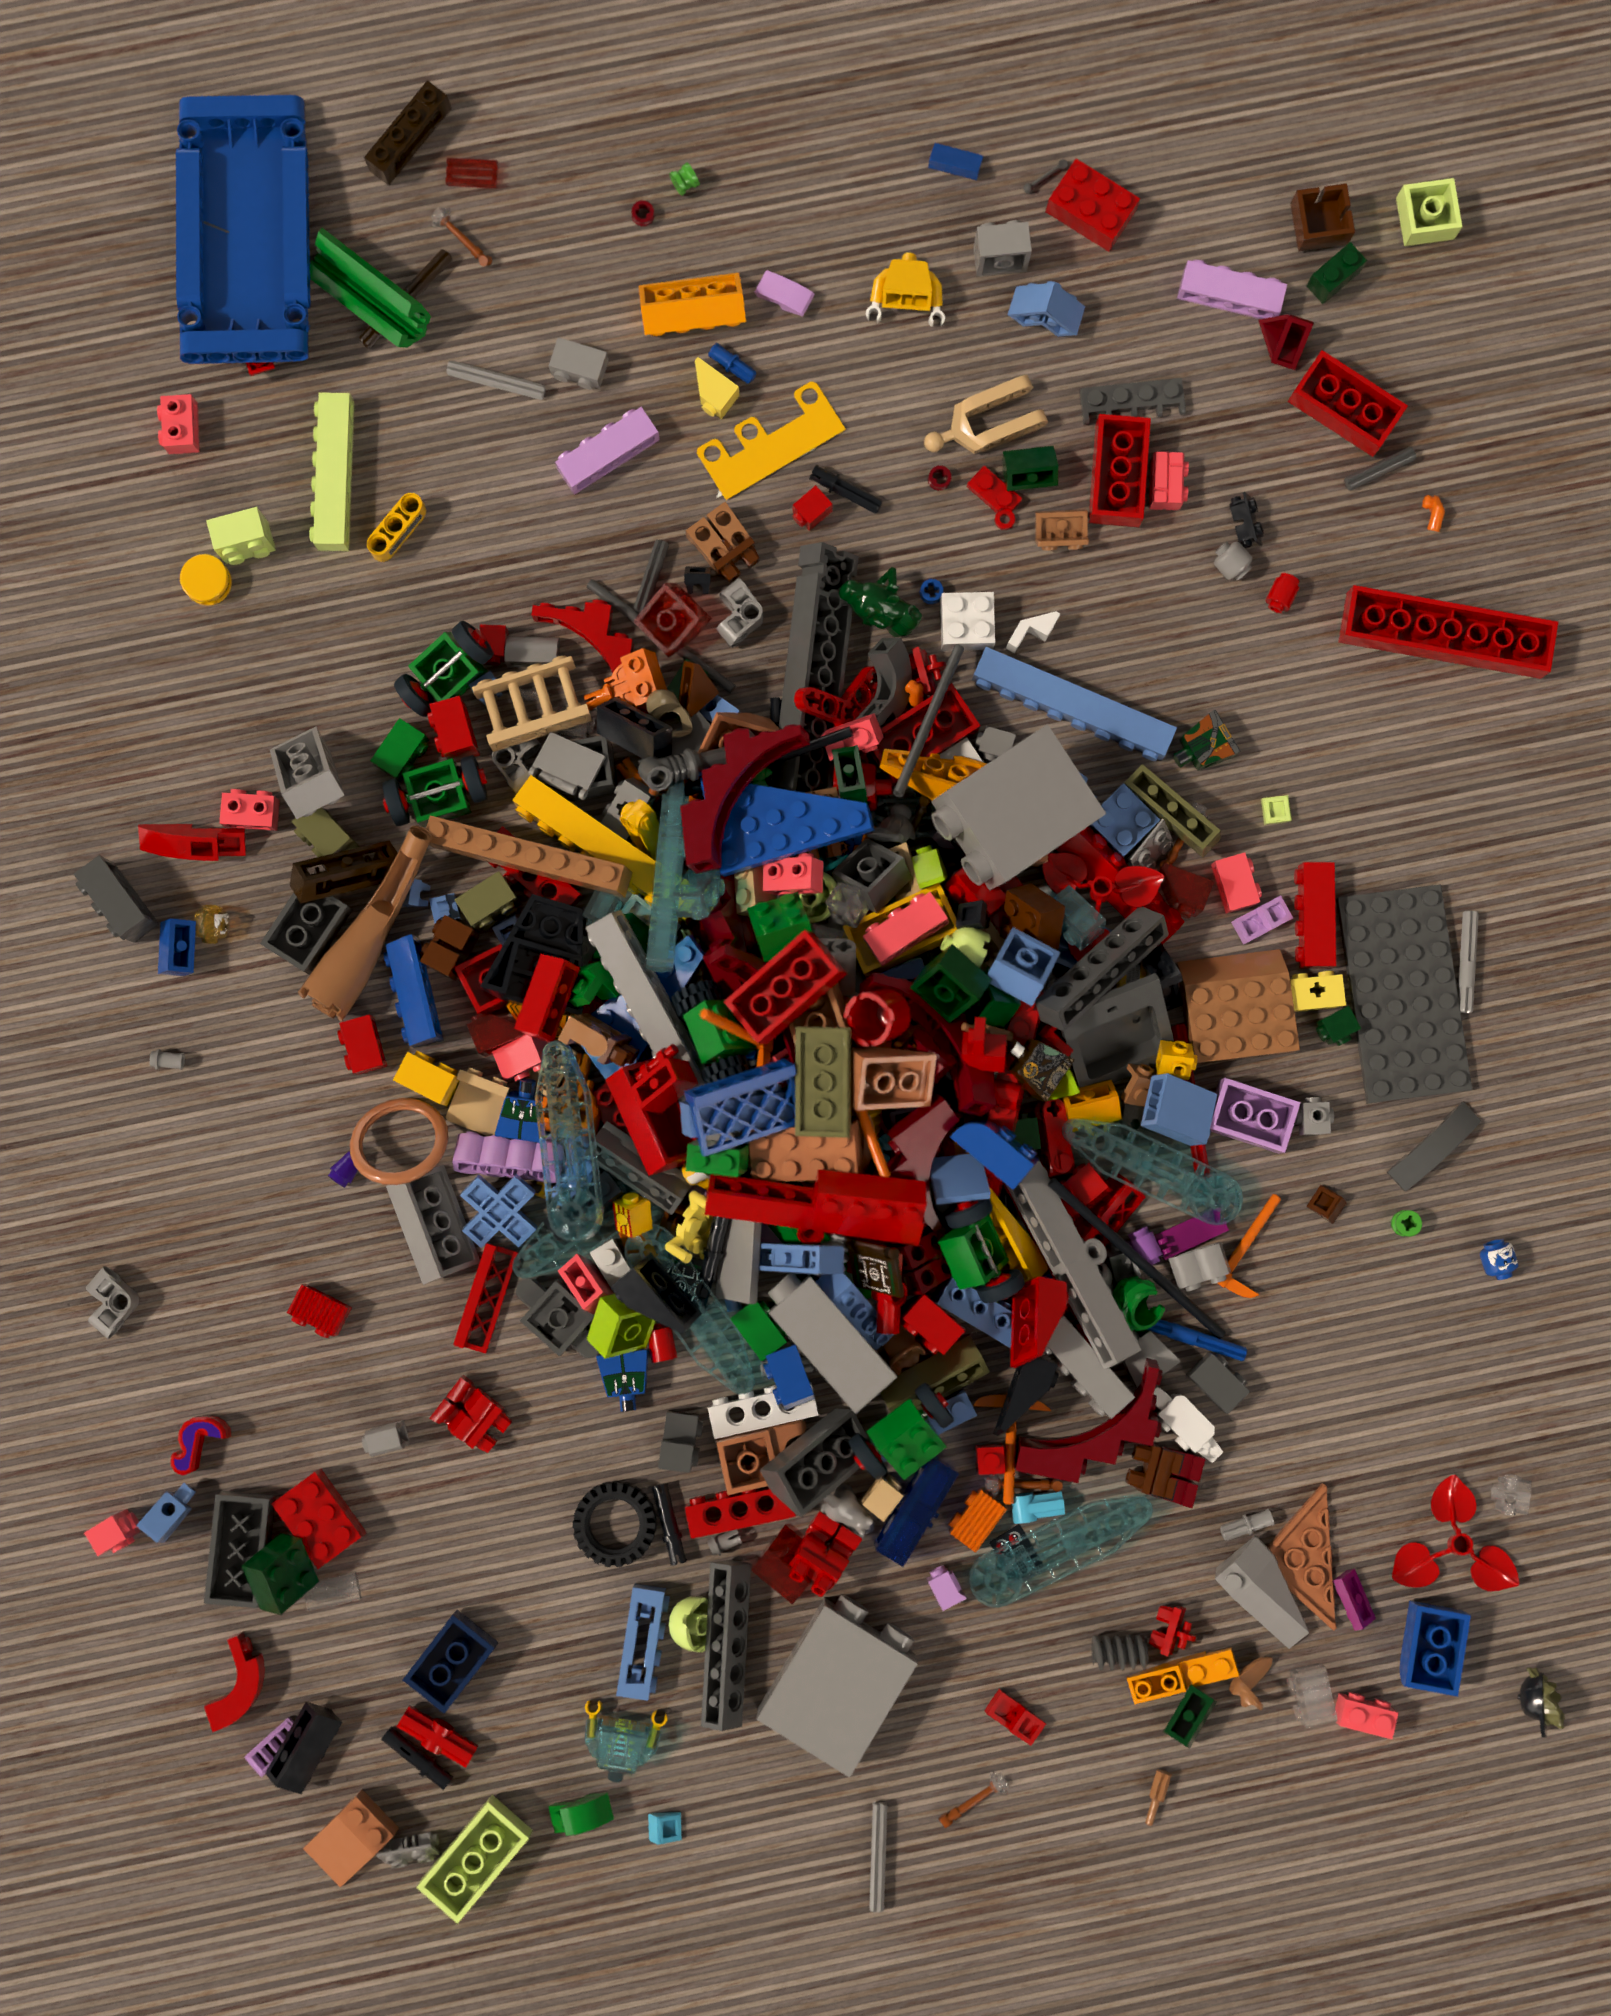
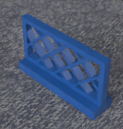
(737, 1085)

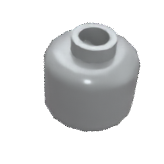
(1233, 560)

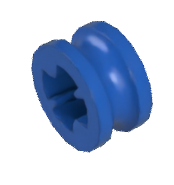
(926, 596)

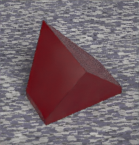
(1285, 338)

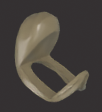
(665, 701)

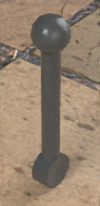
(1062, 166)

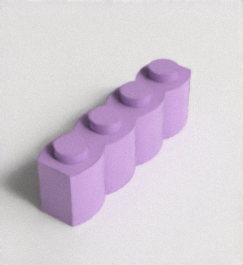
(500, 1157)

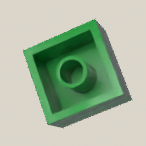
(778, 923)

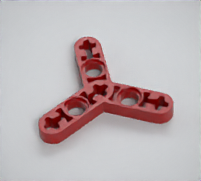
(838, 705)

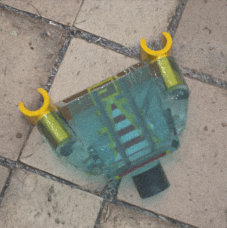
(620, 1743)

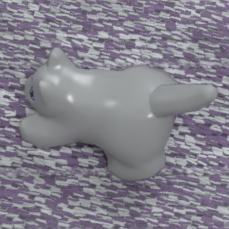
(846, 1509)

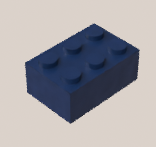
(450, 1661)

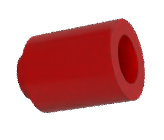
(662, 1344)

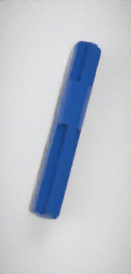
(1199, 1339)

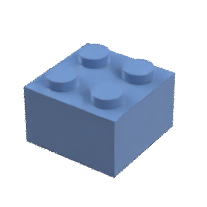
(1125, 820)
(1022, 966)

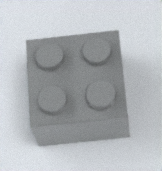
(1002, 248)

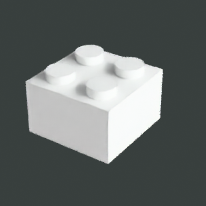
(967, 620)

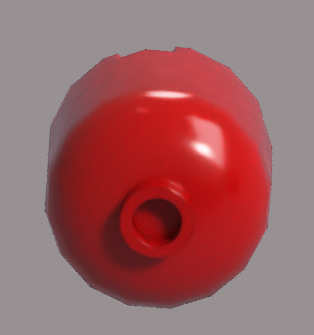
(877, 1016)

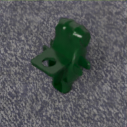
(881, 605)

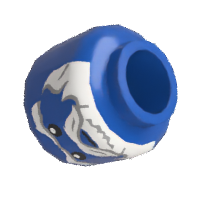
(1499, 1259)

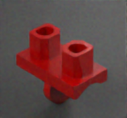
(920, 662)
(1167, 1641)

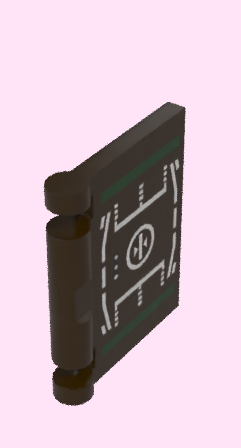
(875, 1267)

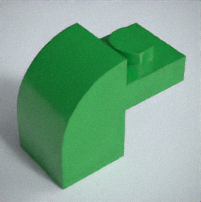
(593, 981)
(581, 1815)

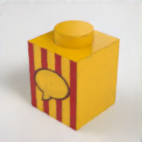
(632, 1215)

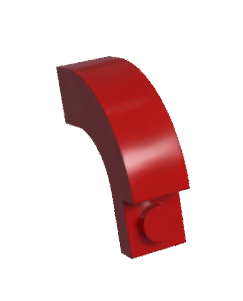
(249, 1683)

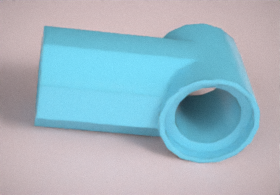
(1030, 1506)

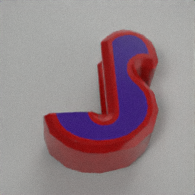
(191, 1441)

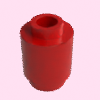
(1282, 593)

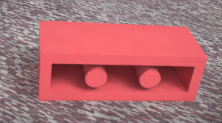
(905, 928)

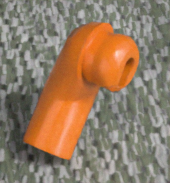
(1437, 512)
(916, 692)

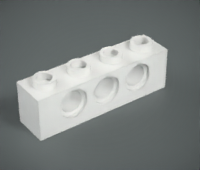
(725, 1426)

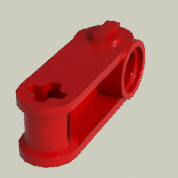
(1055, 1150)

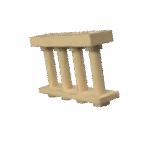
(526, 728)

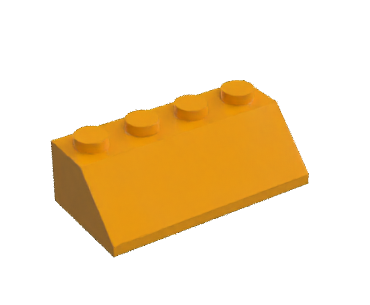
(692, 304)

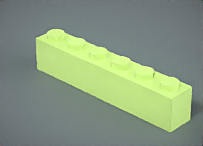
(333, 471)

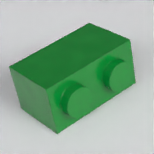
(400, 750)
(726, 1162)
(759, 1329)

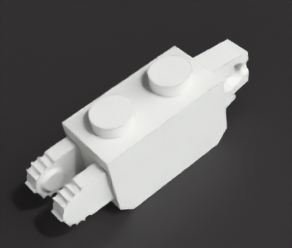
(1187, 1423)

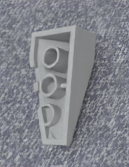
(1259, 1587)

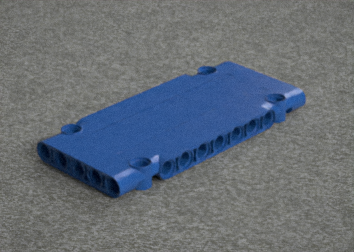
(254, 182)

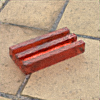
(463, 164)

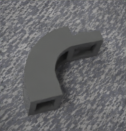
(893, 674)

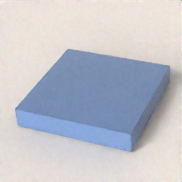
(958, 1179)

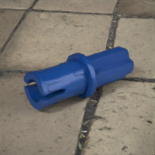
(732, 363)

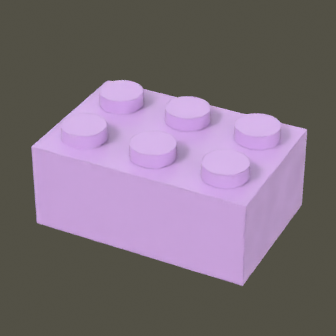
(1253, 1115)

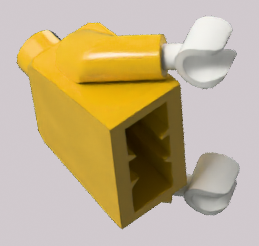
(907, 286)

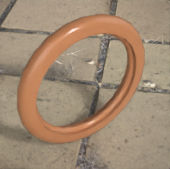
(386, 1178)

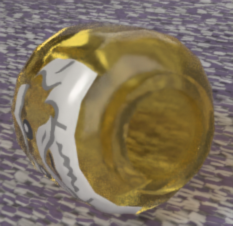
(211, 923)

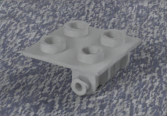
(1155, 843)
(397, 1856)

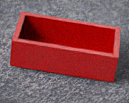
(654, 1134)

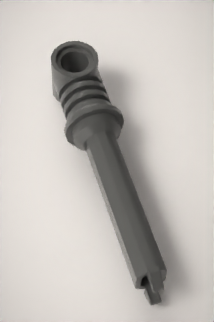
(679, 767)

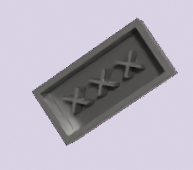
(239, 1531)

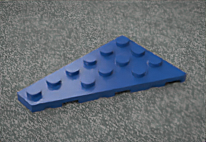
(783, 823)

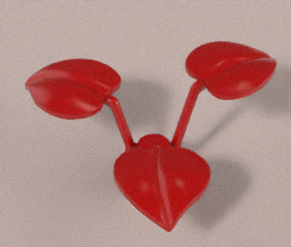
(1135, 883)
(1454, 1503)

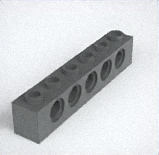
(1101, 968)
(726, 1645)

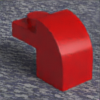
(984, 1049)

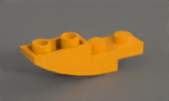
(1179, 1674)

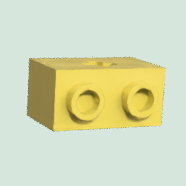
(1330, 996)

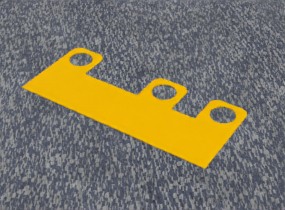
(772, 451)

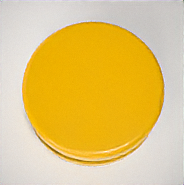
(205, 579)

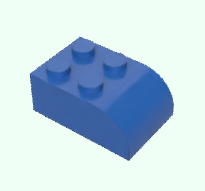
(997, 1150)
(1434, 1648)

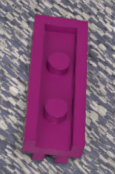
(1187, 1235)

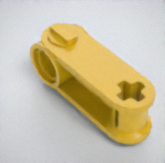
(641, 826)

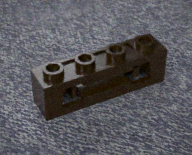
(407, 132)
(343, 871)

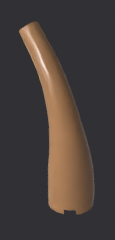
(351, 960)

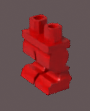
(472, 1423)
(821, 1564)

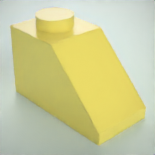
(715, 390)

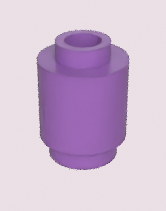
(1145, 1244)

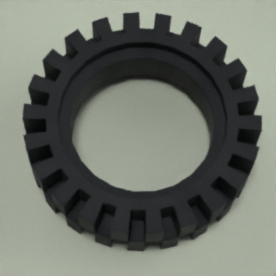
(587, 1541)

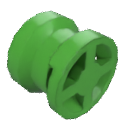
(684, 179)
(1400, 1222)

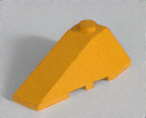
(931, 774)

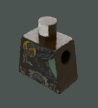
(1038, 1067)

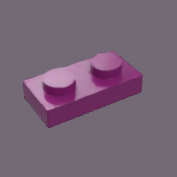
(1354, 1599)

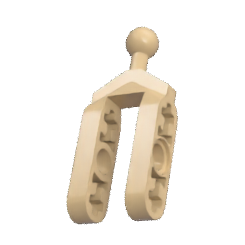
(978, 403)

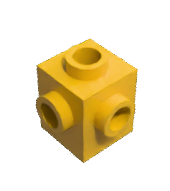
(1176, 1059)

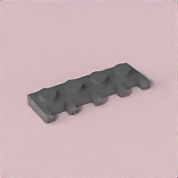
(1132, 397)

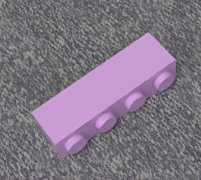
(1231, 290)
(607, 450)

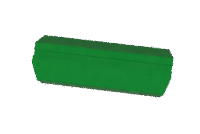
(367, 292)

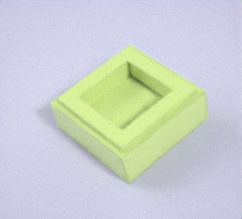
(1276, 810)

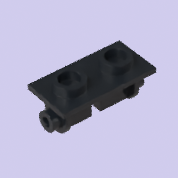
(1245, 510)

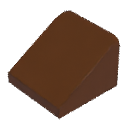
(1326, 1204)

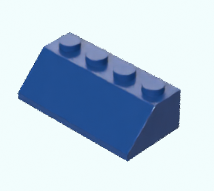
(413, 992)

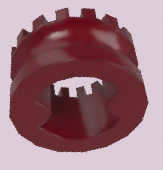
(649, 216)
(945, 473)

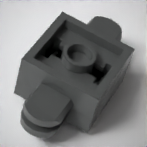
(556, 1317)

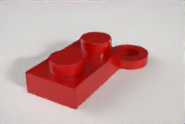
(995, 495)

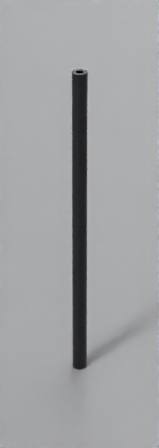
(1136, 1258)

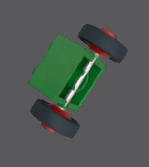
(445, 668)
(435, 791)
(977, 1253)
(904, 1436)

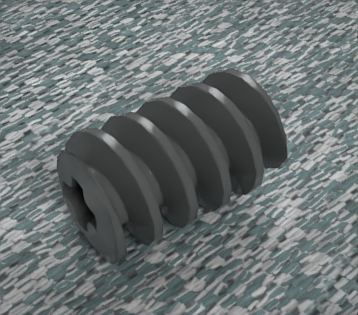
(1119, 1652)

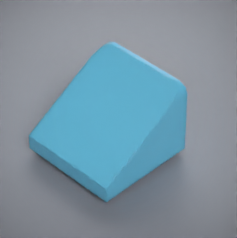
(664, 1827)

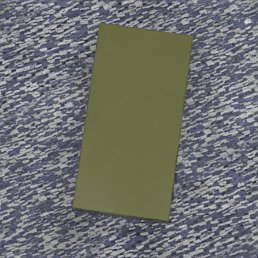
(823, 1082)

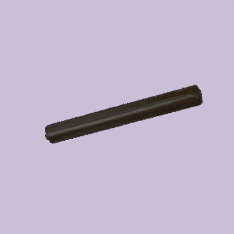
(414, 289)

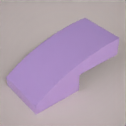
(785, 292)
(1262, 920)

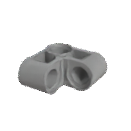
(739, 601)
(516, 771)
(108, 1288)

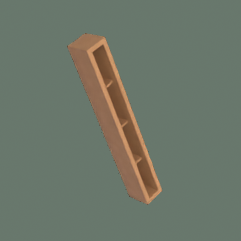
(529, 856)

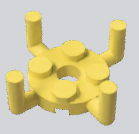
(693, 1232)

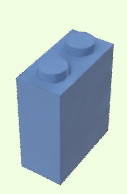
(1179, 1109)

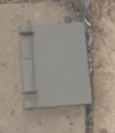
(567, 765)

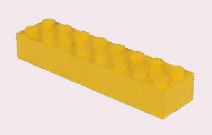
(585, 834)

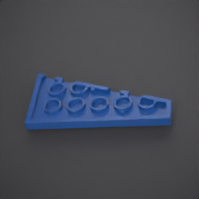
(614, 1013)

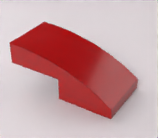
(1015, 1717)

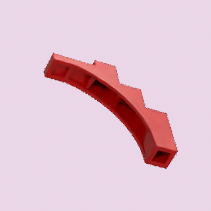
(591, 625)

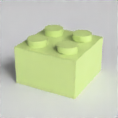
(1429, 212)
(241, 536)

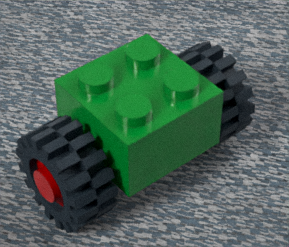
(712, 1043)

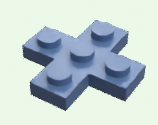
(498, 1210)

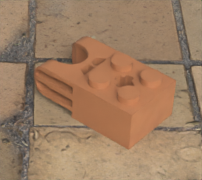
(761, 1444)

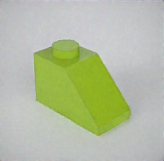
(929, 867)

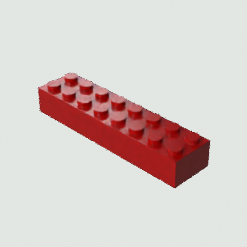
(1448, 632)

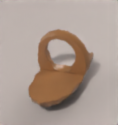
(903, 1350)
(1248, 1678)

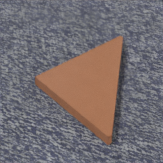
(1306, 1556)

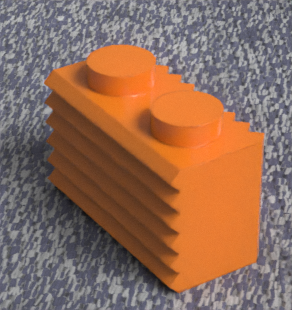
(976, 1519)

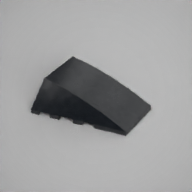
(541, 928)

